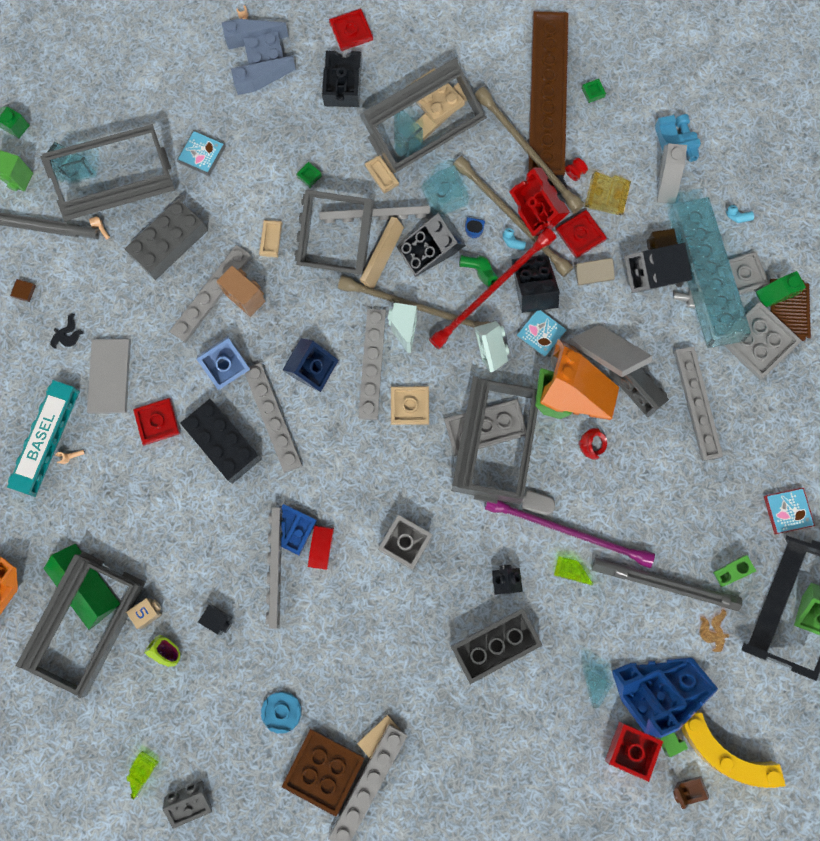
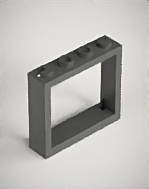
(305, 220)

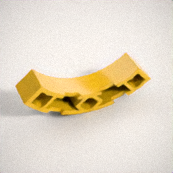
(755, 774)

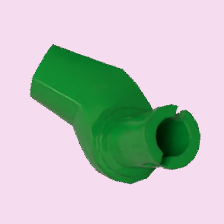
(482, 267)

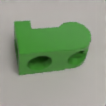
(734, 570)
(672, 746)

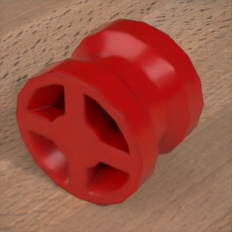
(576, 169)

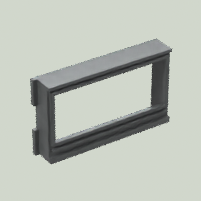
(409, 96)
(116, 196)
(471, 437)
(58, 608)

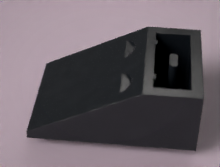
(430, 244)
(658, 268)
(536, 285)

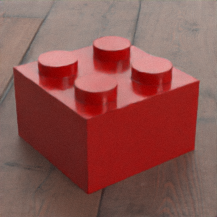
(633, 751)

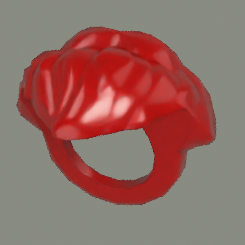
(586, 440)

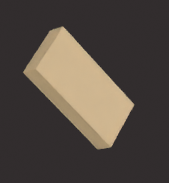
(381, 174)
(270, 238)
(371, 739)

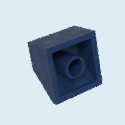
(310, 364)

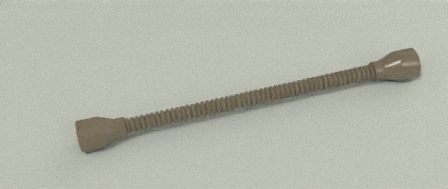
(463, 166)
(573, 201)
(348, 284)

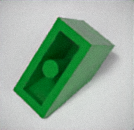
(12, 122)
(781, 289)

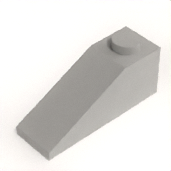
(671, 172)

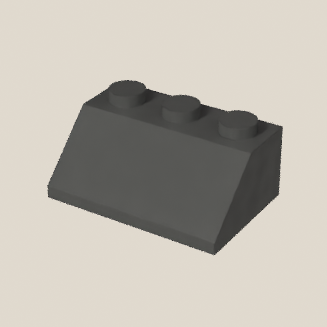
(642, 390)

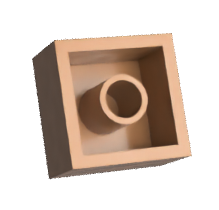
(241, 290)

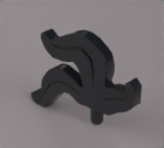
(66, 341)

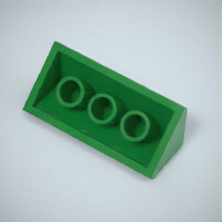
(93, 598)

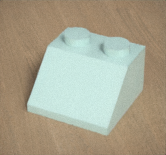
(403, 323)
(492, 345)

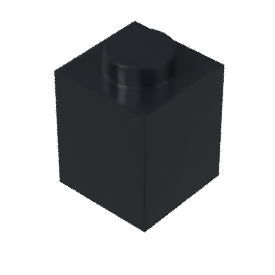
(215, 620)

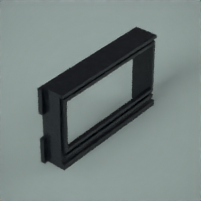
(776, 603)

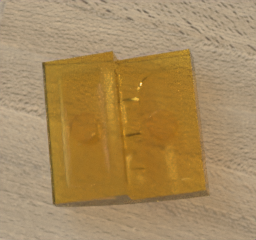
(607, 193)

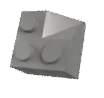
(405, 542)

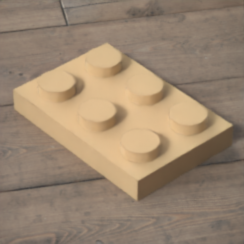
(440, 102)

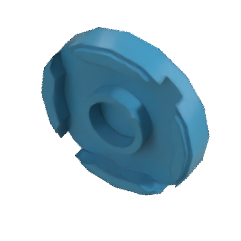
(287, 712)

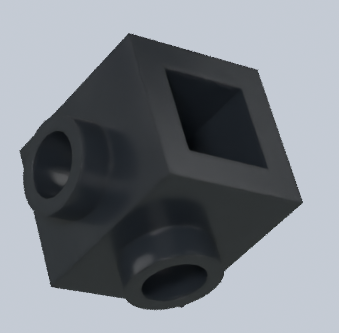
(507, 580)

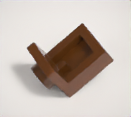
(690, 792)

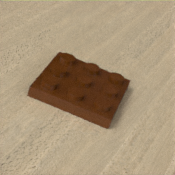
(323, 772)

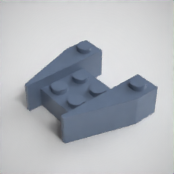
(262, 51)

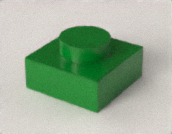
(593, 90)
(309, 175)

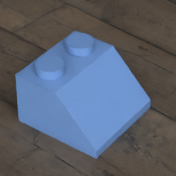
(223, 362)

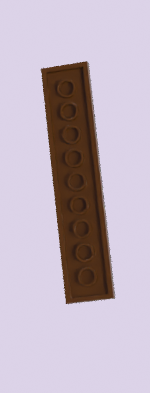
(549, 89)

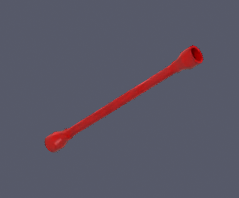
(440, 337)

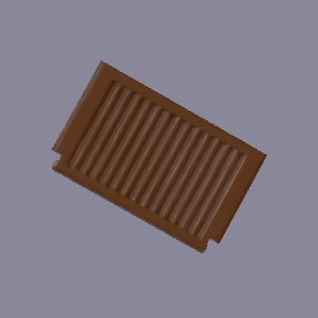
(795, 313)

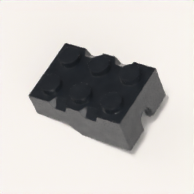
(342, 79)

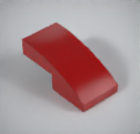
(320, 547)

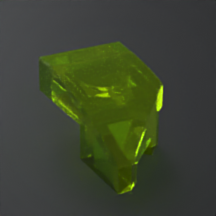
(572, 570)
(140, 772)

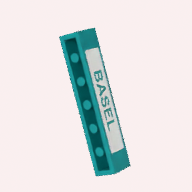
(43, 438)

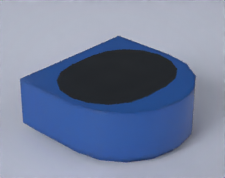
(474, 227)

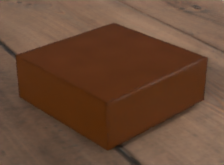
(23, 290)

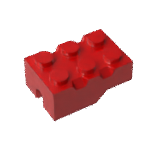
(538, 202)

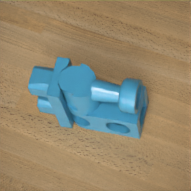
(668, 133)

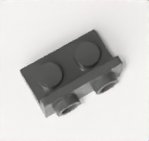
(186, 804)

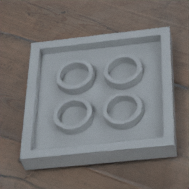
(767, 343)

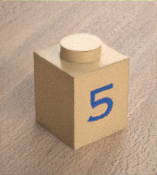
(144, 613)

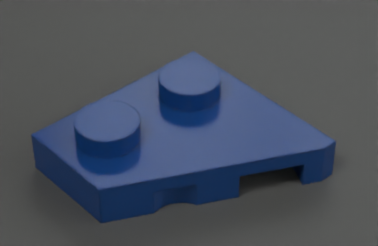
(295, 529)

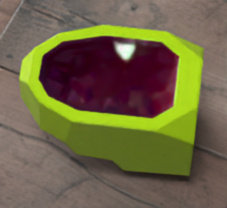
(163, 651)

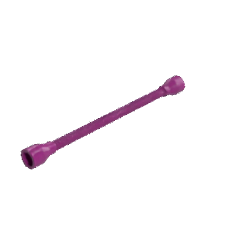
(643, 557)

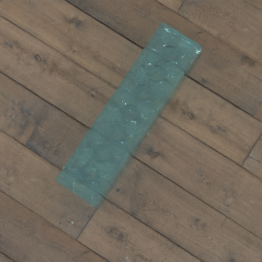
(713, 282)

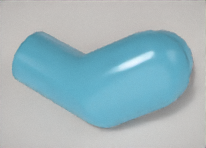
(738, 217)
(511, 241)

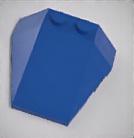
(663, 693)

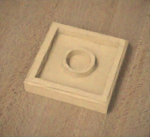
(410, 405)

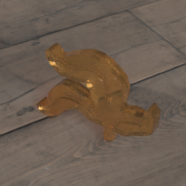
(710, 637)

